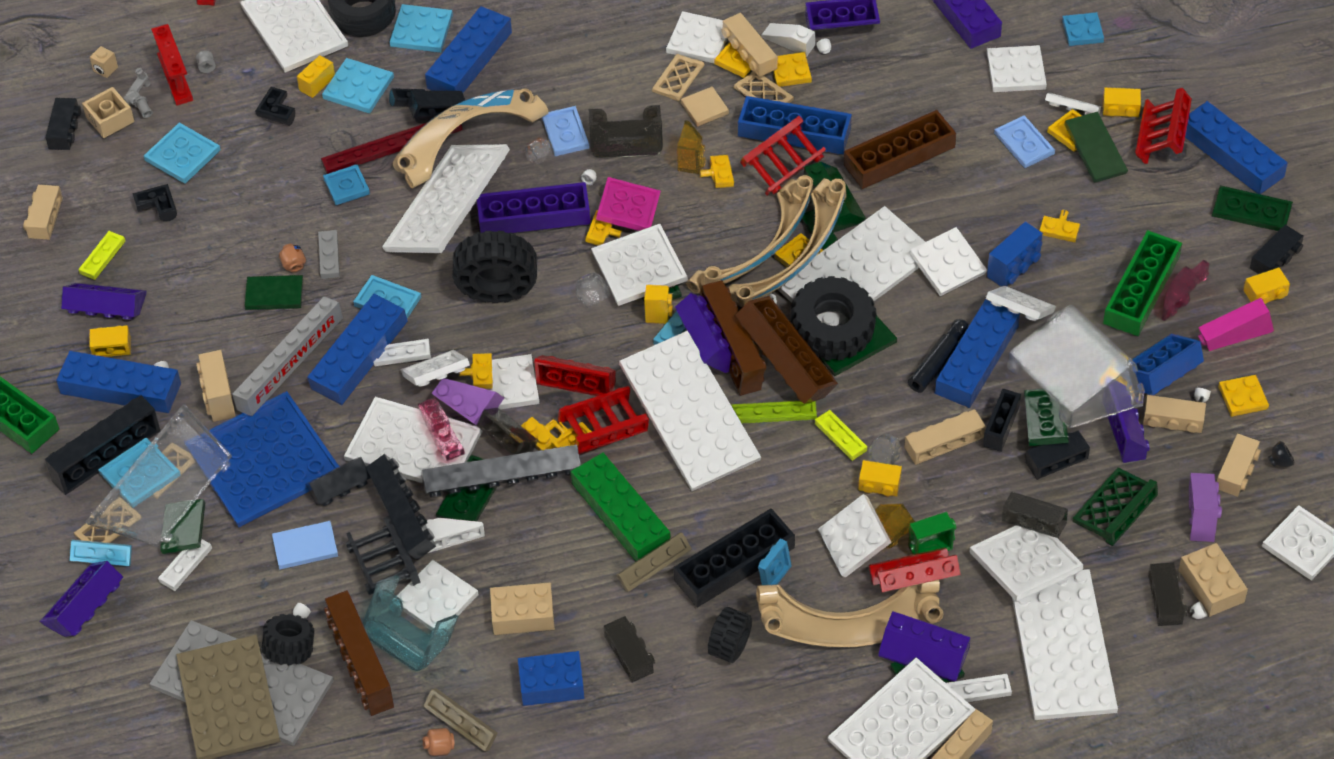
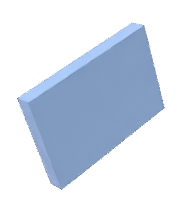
(565, 131)
(1024, 141)
(304, 545)

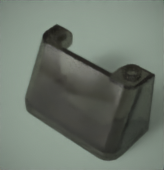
(626, 137)

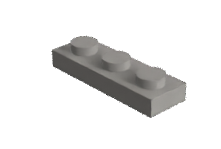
(329, 254)

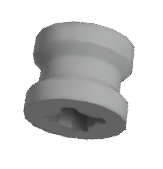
(205, 61)

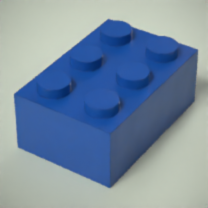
(1014, 255)
(551, 678)

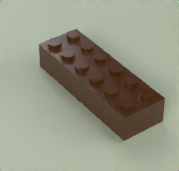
(899, 149)
(786, 349)
(746, 365)
(358, 653)

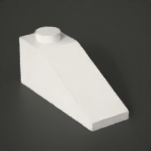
(791, 37)
(453, 532)

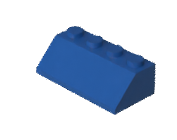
(1167, 362)

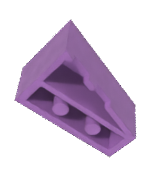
(467, 399)
(1204, 506)

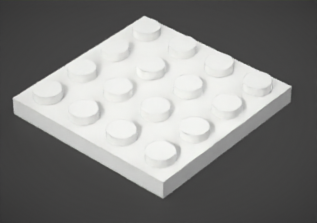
(637, 262)
(1025, 560)

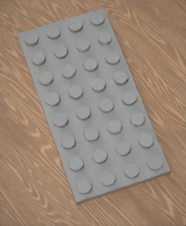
(292, 688)

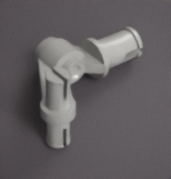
(133, 97)

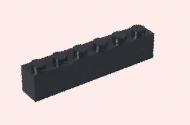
(401, 506)

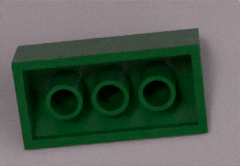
(850, 213)

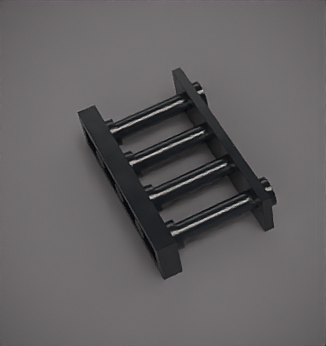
(394, 544)

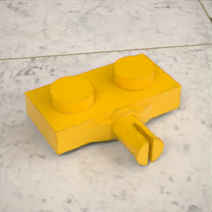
(719, 171)
(1060, 227)
(600, 231)
(480, 371)
(541, 432)
(567, 436)

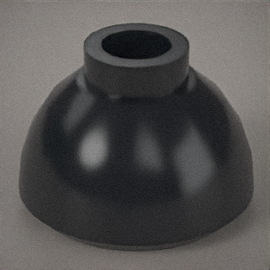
(1281, 455)

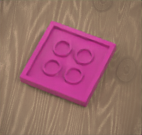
(628, 204)

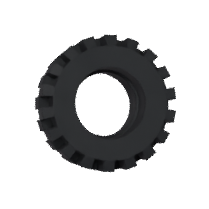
(729, 634)
(288, 639)

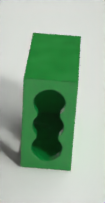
(932, 534)

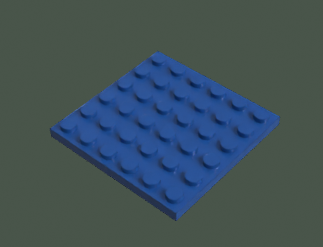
(270, 459)

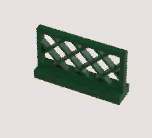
(1130, 511)

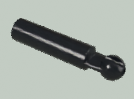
(937, 356)

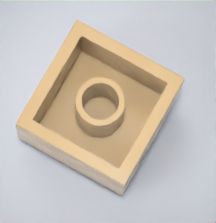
(108, 112)

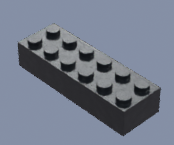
(101, 444)
(731, 558)

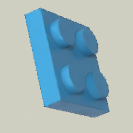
(1083, 29)
(346, 184)
(775, 564)

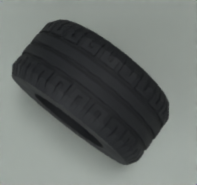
(362, 20)

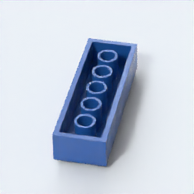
(469, 51)
(822, 127)
(1234, 148)
(357, 349)
(977, 354)
(118, 380)

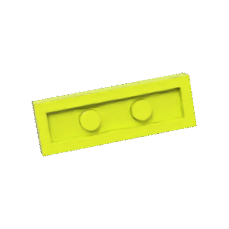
(101, 255)
(840, 435)

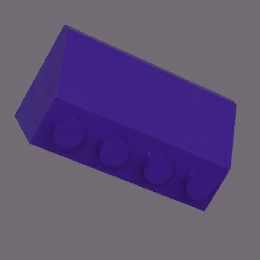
(840, 13)
(102, 299)
(704, 332)
(1129, 435)
(82, 599)
(934, 646)

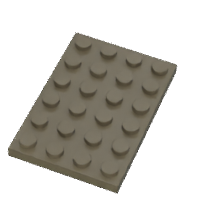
(227, 698)

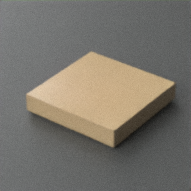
(704, 106)

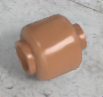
(292, 258)
(438, 742)

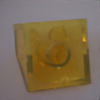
(690, 150)
(895, 521)

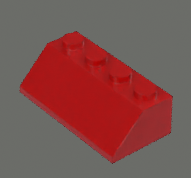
(574, 375)

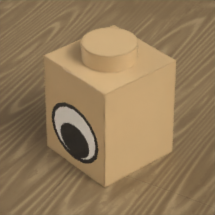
(103, 62)

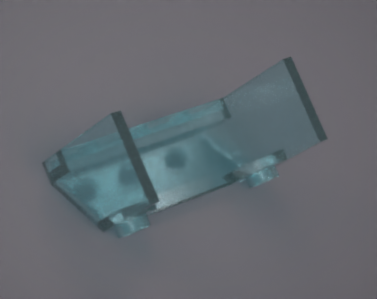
(399, 636)

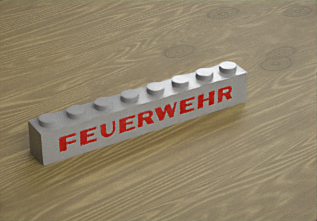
(287, 356)

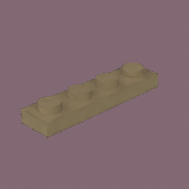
(654, 561)
(460, 719)

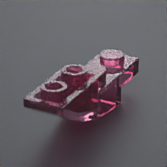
(1181, 286)
(440, 429)

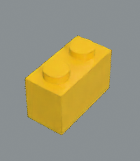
(315, 76)
(1121, 102)
(1267, 285)
(658, 304)
(110, 341)
(880, 478)

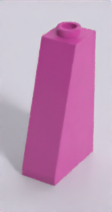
(1237, 326)

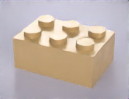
(216, 384)
(1213, 579)
(522, 608)

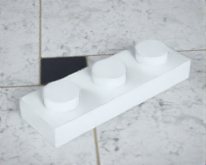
(1056, 100)
(404, 352)
(183, 565)
(982, 688)

